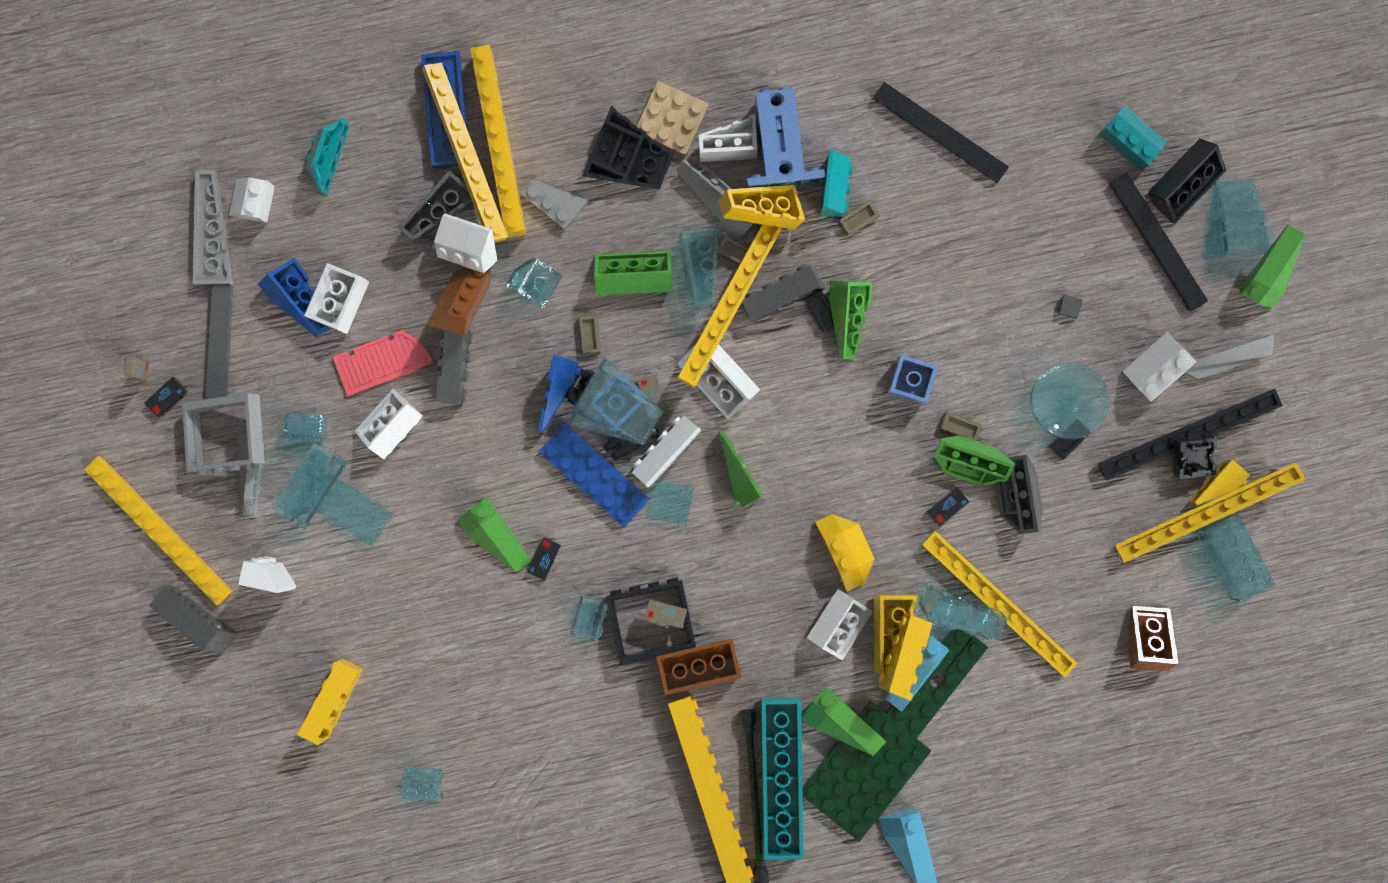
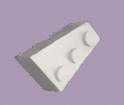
(730, 142)

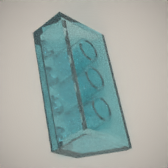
(310, 485)

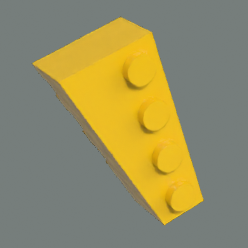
(763, 205)
(887, 614)
(905, 656)
(330, 702)

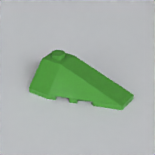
(1272, 273)
(848, 307)
(741, 481)
(491, 532)
(839, 721)

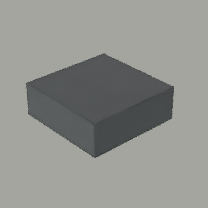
(1070, 306)

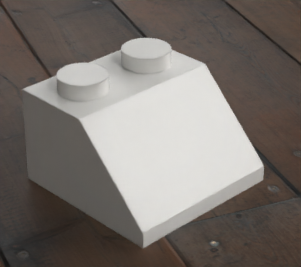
(252, 199)

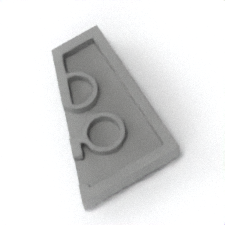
(554, 203)

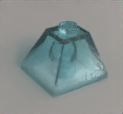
(534, 281)

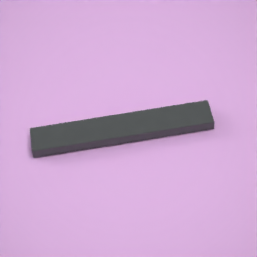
(219, 341)

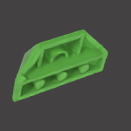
(973, 461)

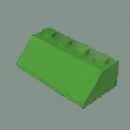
(633, 273)

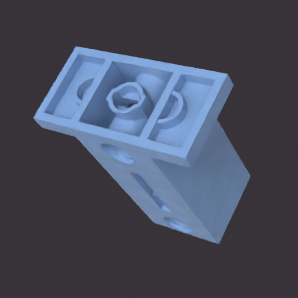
(781, 142)

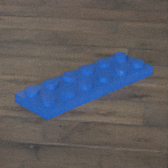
(440, 147)
(594, 475)

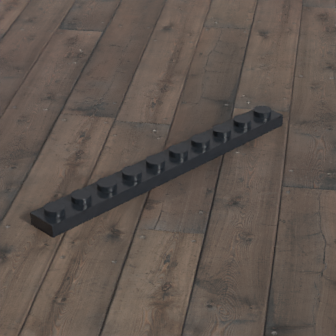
(1209, 425)

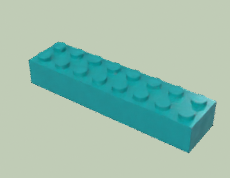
(782, 778)

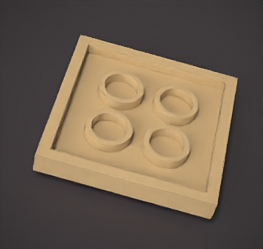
(672, 117)

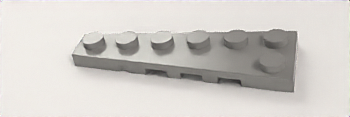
(210, 245)

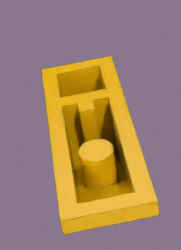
(1227, 479)

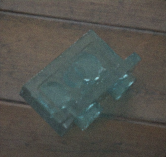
(589, 618)
(422, 784)

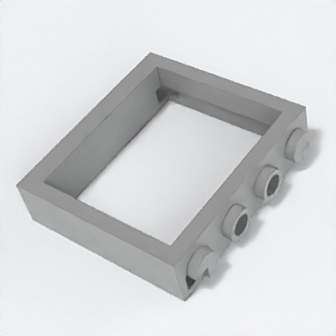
(193, 435)

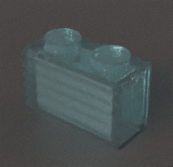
(304, 426)

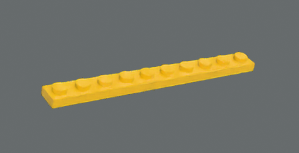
(464, 150)
(728, 305)
(1210, 512)
(158, 530)
(993, 598)

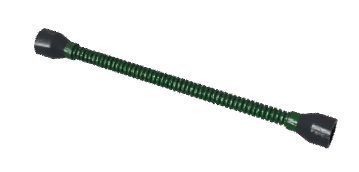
(748, 721)

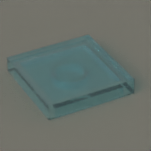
(671, 502)

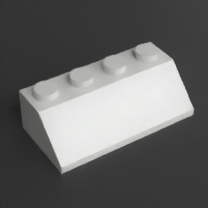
(724, 382)
(666, 451)

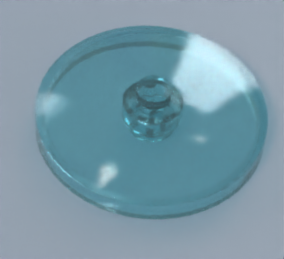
(1070, 401)

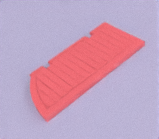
(381, 362)

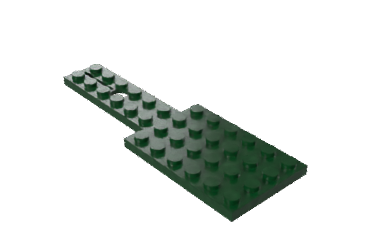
(858, 786)

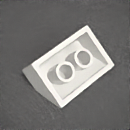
(465, 243)
(337, 298)
(1159, 366)
(388, 424)
(266, 575)
(839, 624)

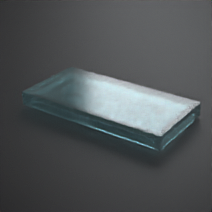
(355, 512)

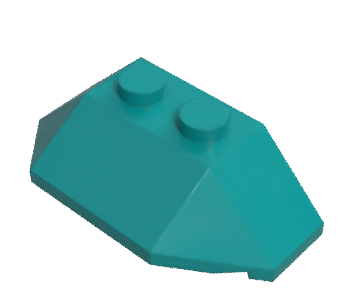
(326, 153)

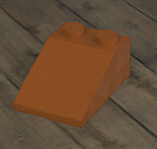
(1151, 639)

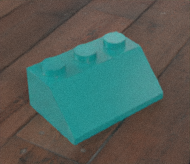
(1133, 138)
(836, 185)

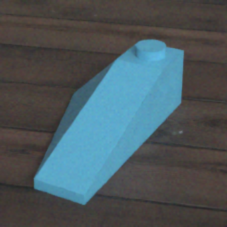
(932, 656)
(908, 841)

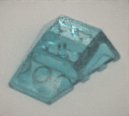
(1237, 221)
(615, 407)

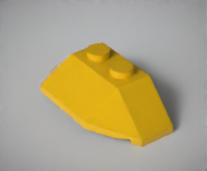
(847, 549)

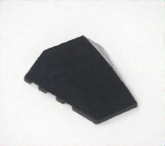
(627, 154)

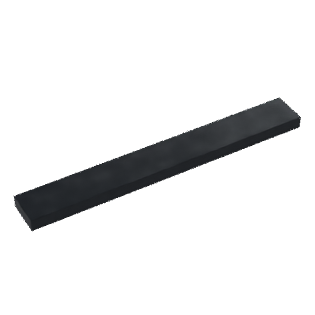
(940, 132)
(1158, 242)

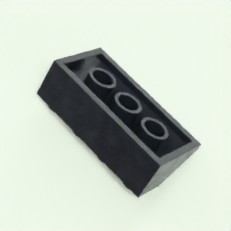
(1188, 180)

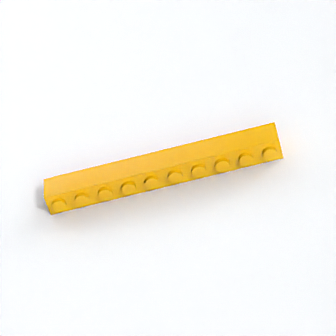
(498, 141)
(709, 791)

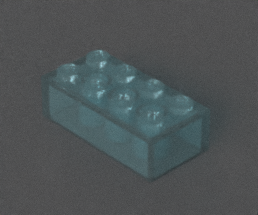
(1235, 557)

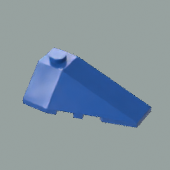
(291, 292)
(562, 378)

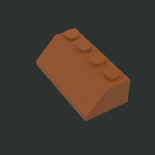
(460, 301)
(698, 666)

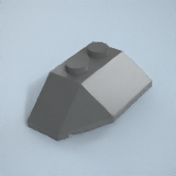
(1021, 497)

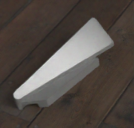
(709, 190)
(1231, 357)
(248, 478)

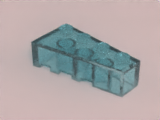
(700, 261)
(961, 614)

